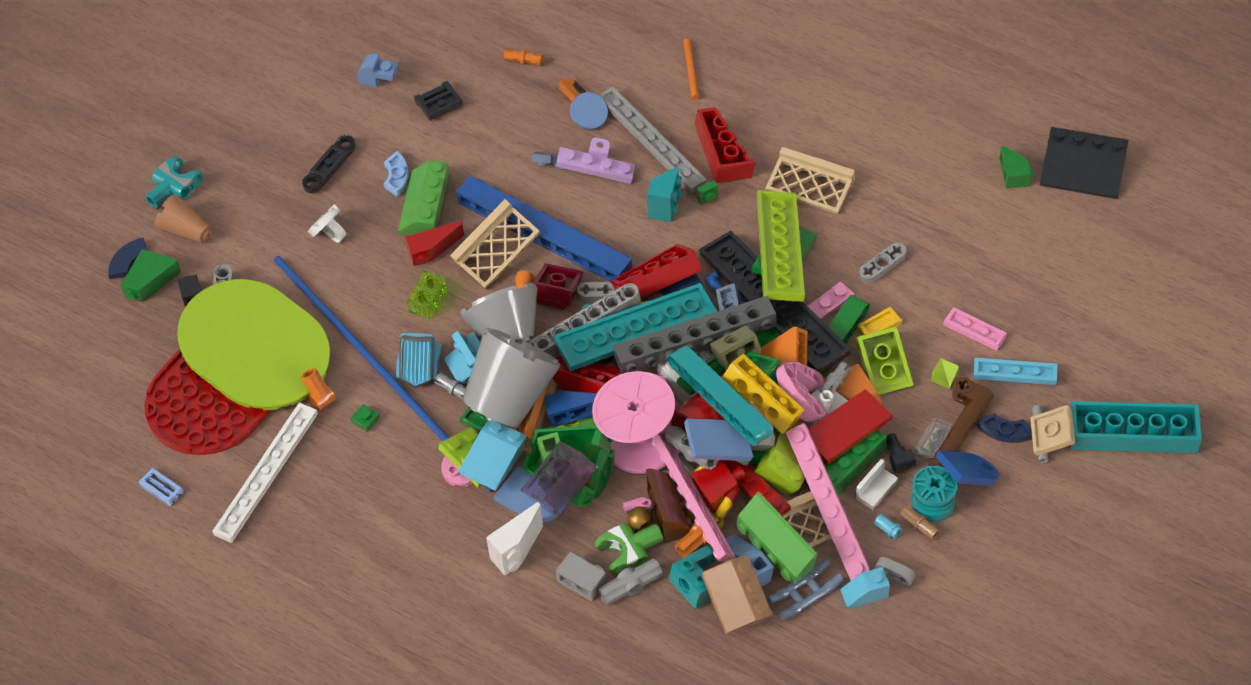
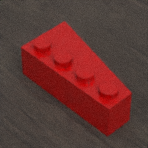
(723, 152)

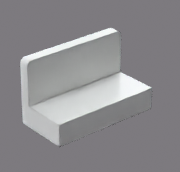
(875, 486)

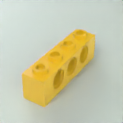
(762, 391)

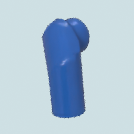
(712, 280)

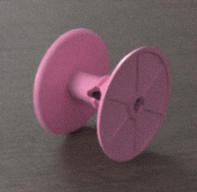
(631, 413)

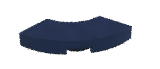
(124, 258)
(1005, 430)

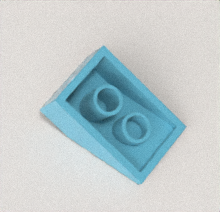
(493, 454)

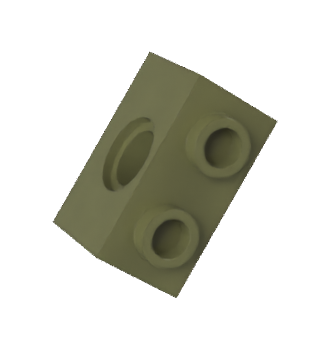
(734, 345)

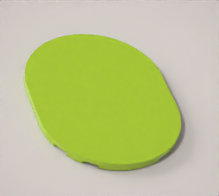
(252, 343)

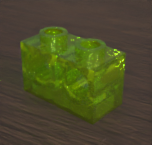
(427, 294)

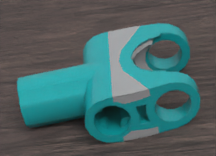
(172, 182)

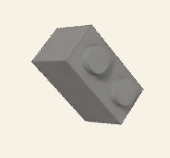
(581, 576)

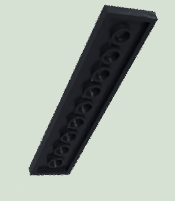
(734, 264)

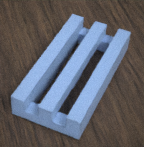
(172, 495)

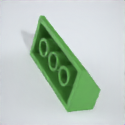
(425, 198)
(776, 539)

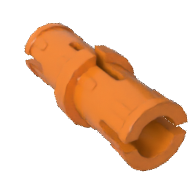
(523, 56)

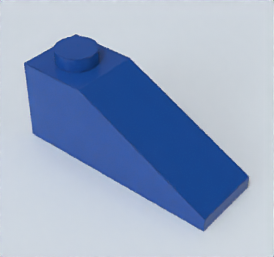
(569, 406)

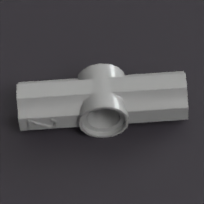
(678, 438)
(630, 581)

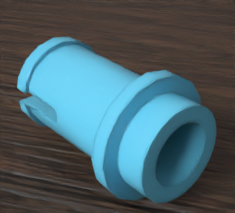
(892, 529)

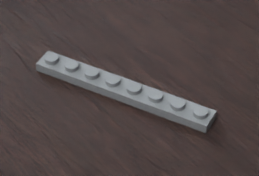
(652, 139)

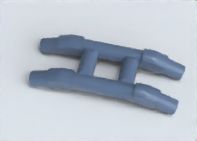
(802, 603)

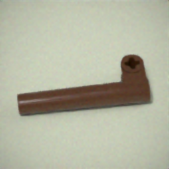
(975, 400)

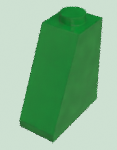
(148, 275)

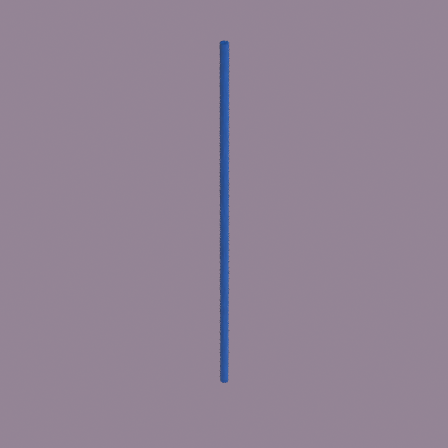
(363, 351)

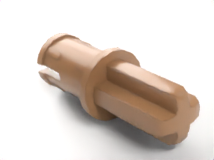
(920, 522)

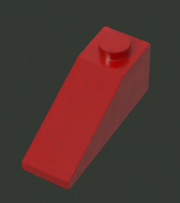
(431, 243)

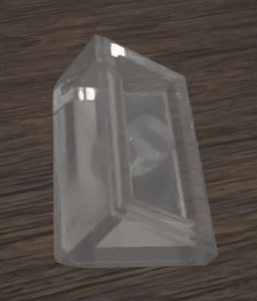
(932, 438)

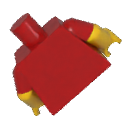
(718, 487)

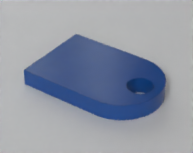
(968, 468)

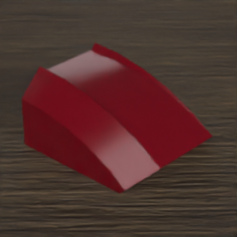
(557, 285)

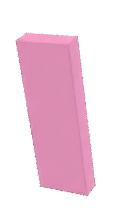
(975, 329)

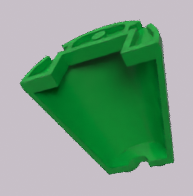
(588, 441)

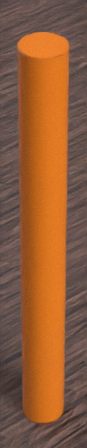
(691, 69)

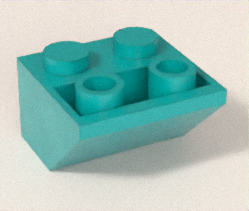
(663, 195)

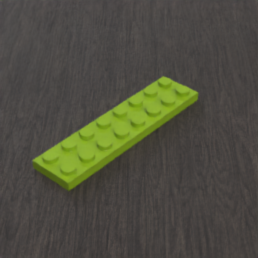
(780, 246)

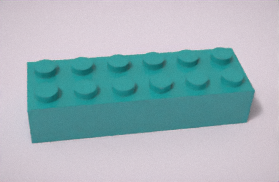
(1136, 427)

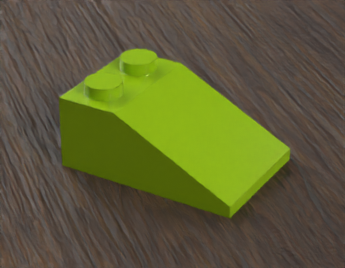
(884, 360)
(781, 466)

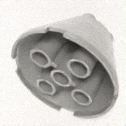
(505, 310)

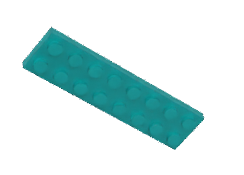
(596, 339)

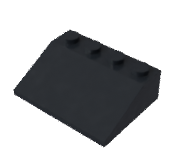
(1084, 162)

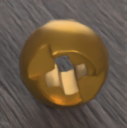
(640, 518)

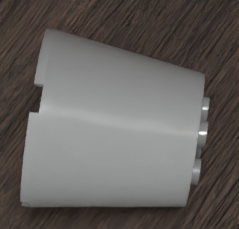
(507, 378)

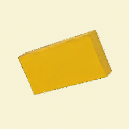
(883, 320)

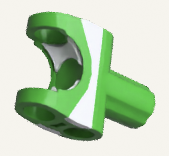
(629, 544)

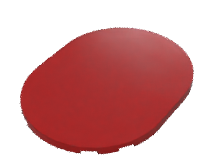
(193, 414)

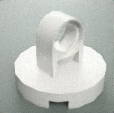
(328, 225)

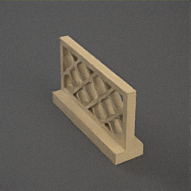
(818, 168)
(486, 230)
(798, 507)

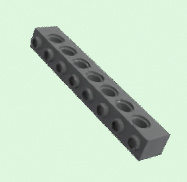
(696, 334)

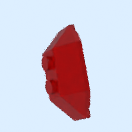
(584, 379)

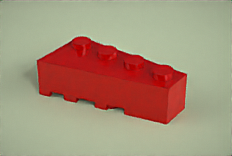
(661, 270)

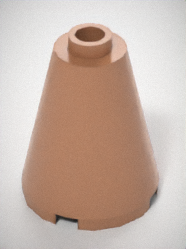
(182, 220)

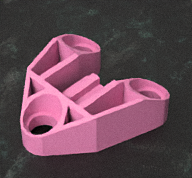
(797, 382)

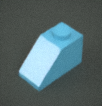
(866, 588)

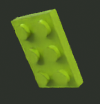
(457, 448)

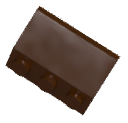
(667, 505)

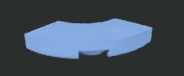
(398, 174)

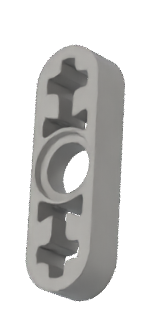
(880, 271)

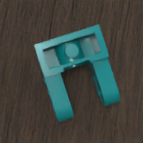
(687, 576)

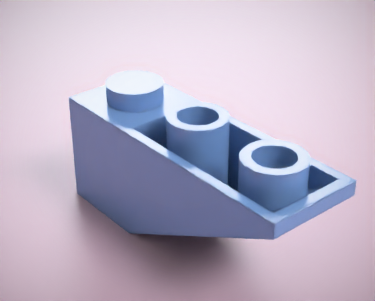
(759, 561)

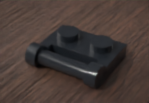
(434, 105)

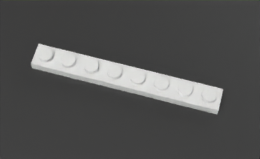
(265, 473)

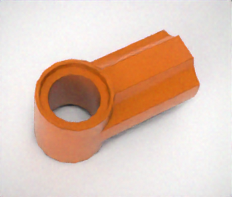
(320, 393)
(691, 542)

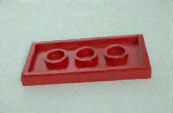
(848, 425)

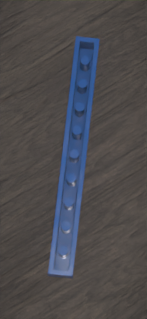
(553, 235)

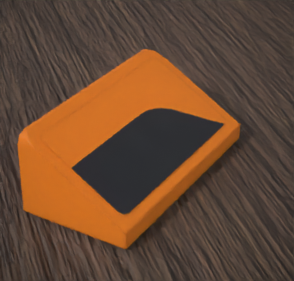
(571, 88)

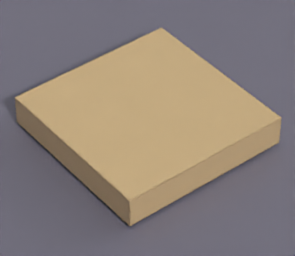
(1052, 430)

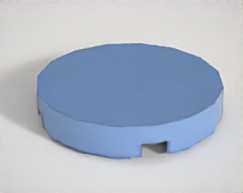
(588, 111)

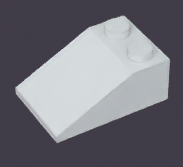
(514, 540)

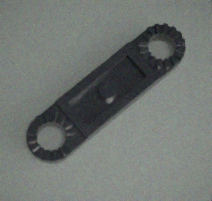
(328, 164)

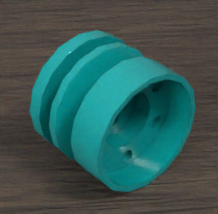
(934, 493)

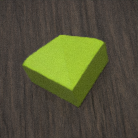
(945, 373)

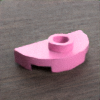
(451, 474)

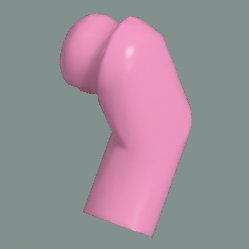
(644, 502)

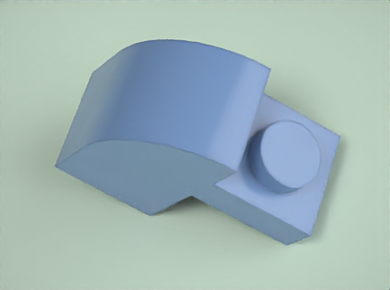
(375, 69)

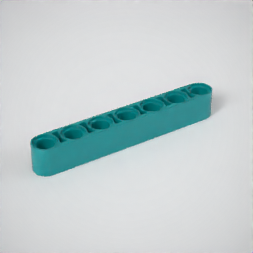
(720, 395)

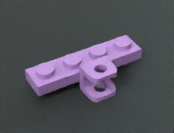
(596, 162)

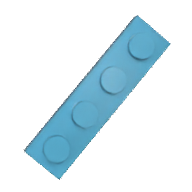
(1015, 371)

